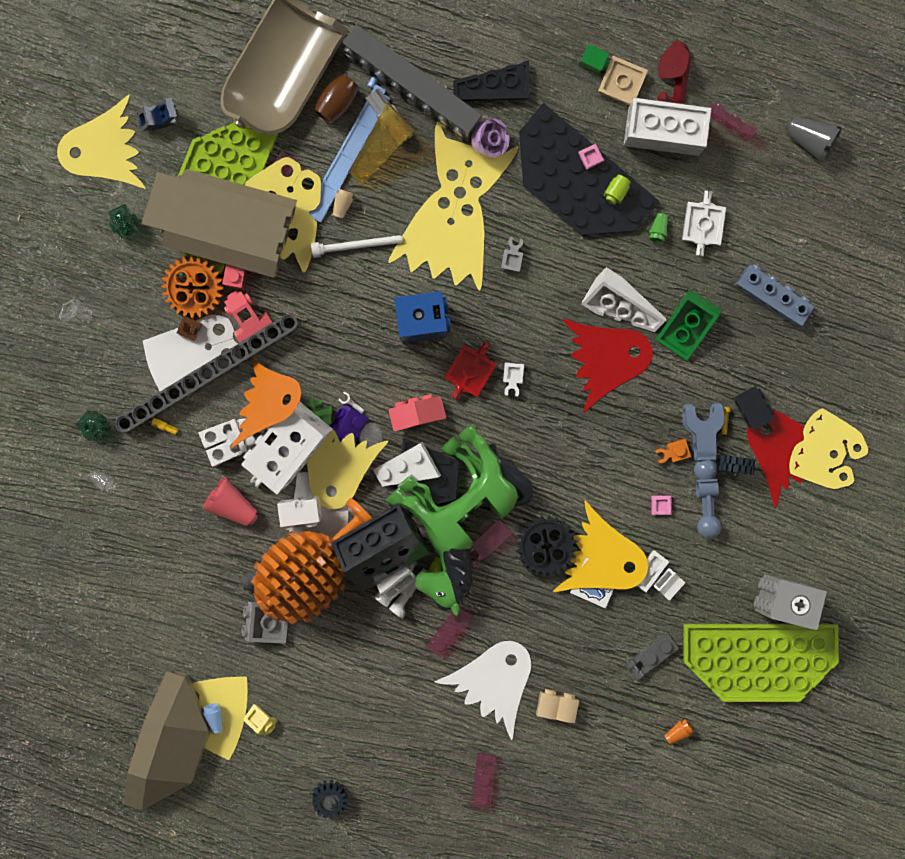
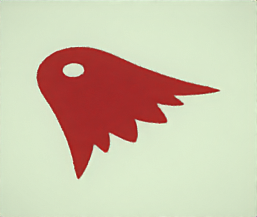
(608, 357)
(775, 451)

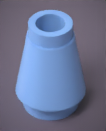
(213, 716)

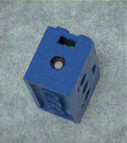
(422, 317)

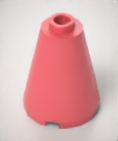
(230, 504)

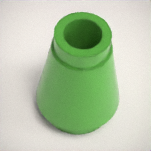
(658, 231)

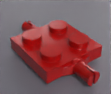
(470, 371)

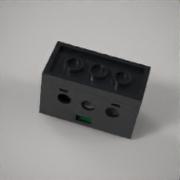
(380, 547)

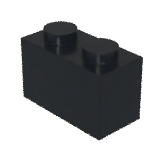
(754, 408)

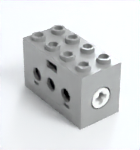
(790, 601)

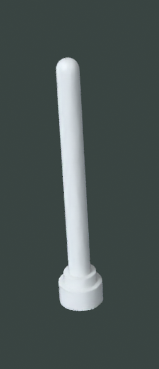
(320, 249)

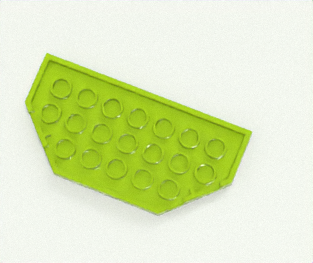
(229, 155)
(760, 659)

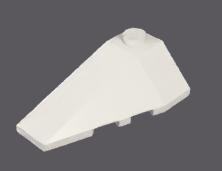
(617, 298)

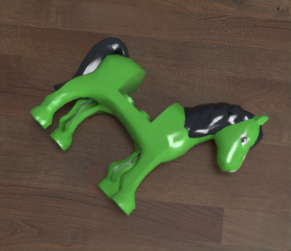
(493, 482)

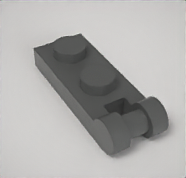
(652, 656)

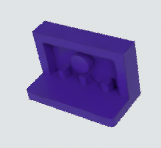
(348, 422)

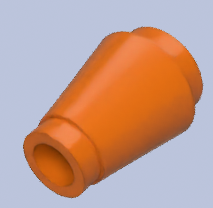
(679, 732)

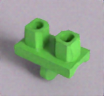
(324, 413)

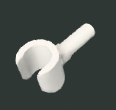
(350, 402)

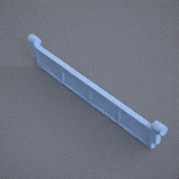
(348, 152)

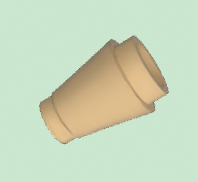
(342, 202)

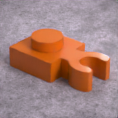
(676, 451)

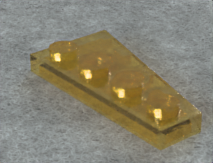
(386, 137)

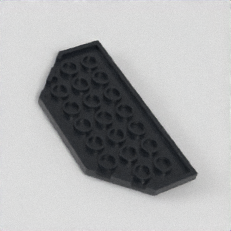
(560, 181)

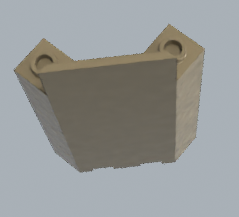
(220, 220)

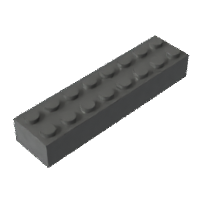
(411, 82)

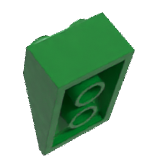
(689, 324)

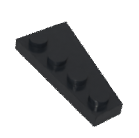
(498, 84)

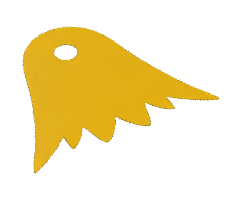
(606, 556)

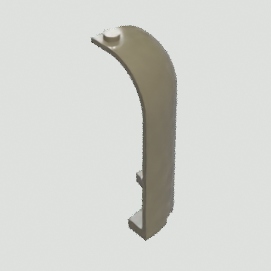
(280, 66)

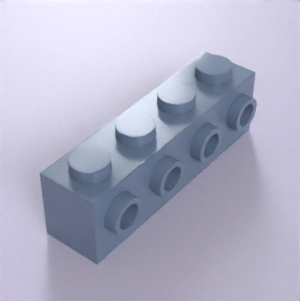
(774, 296)

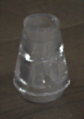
(104, 482)

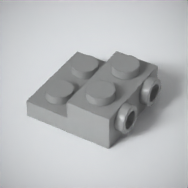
(261, 627)

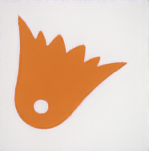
(266, 401)

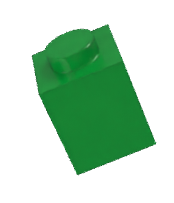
(594, 59)

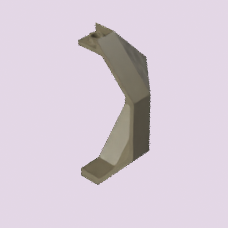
(168, 743)

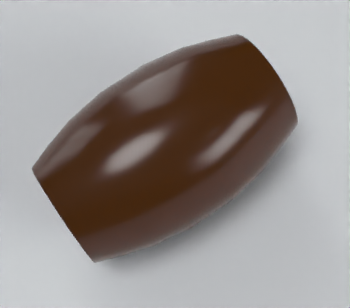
(336, 99)

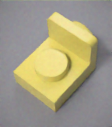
(260, 720)

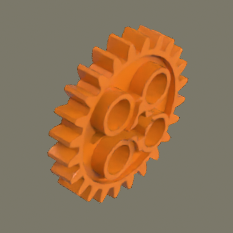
(193, 303)

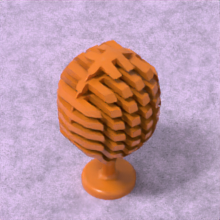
(302, 572)

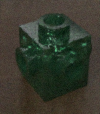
(123, 221)
(93, 426)

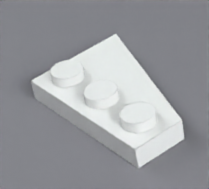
(413, 461)

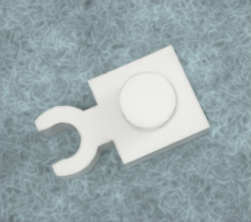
(513, 374)

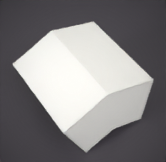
(669, 584)

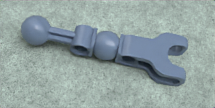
(705, 468)

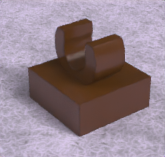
(189, 328)

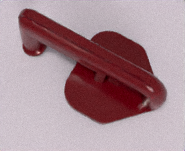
(675, 64)

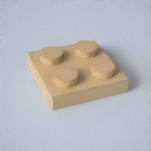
(622, 80)

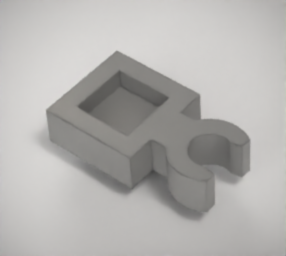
(512, 258)

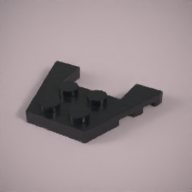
(443, 487)

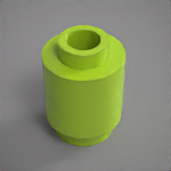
(617, 189)

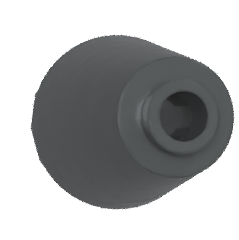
(814, 136)

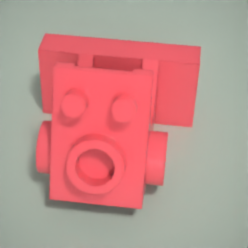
(237, 302)

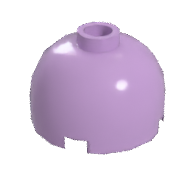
(490, 138)

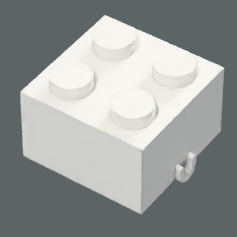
(297, 512)

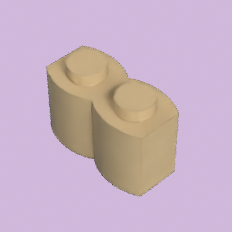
(557, 706)

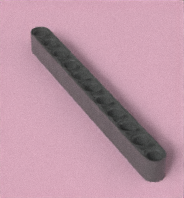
(198, 374)

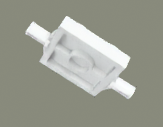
(704, 223)

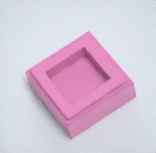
(591, 156)
(660, 505)

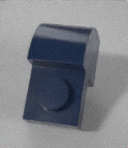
(157, 116)

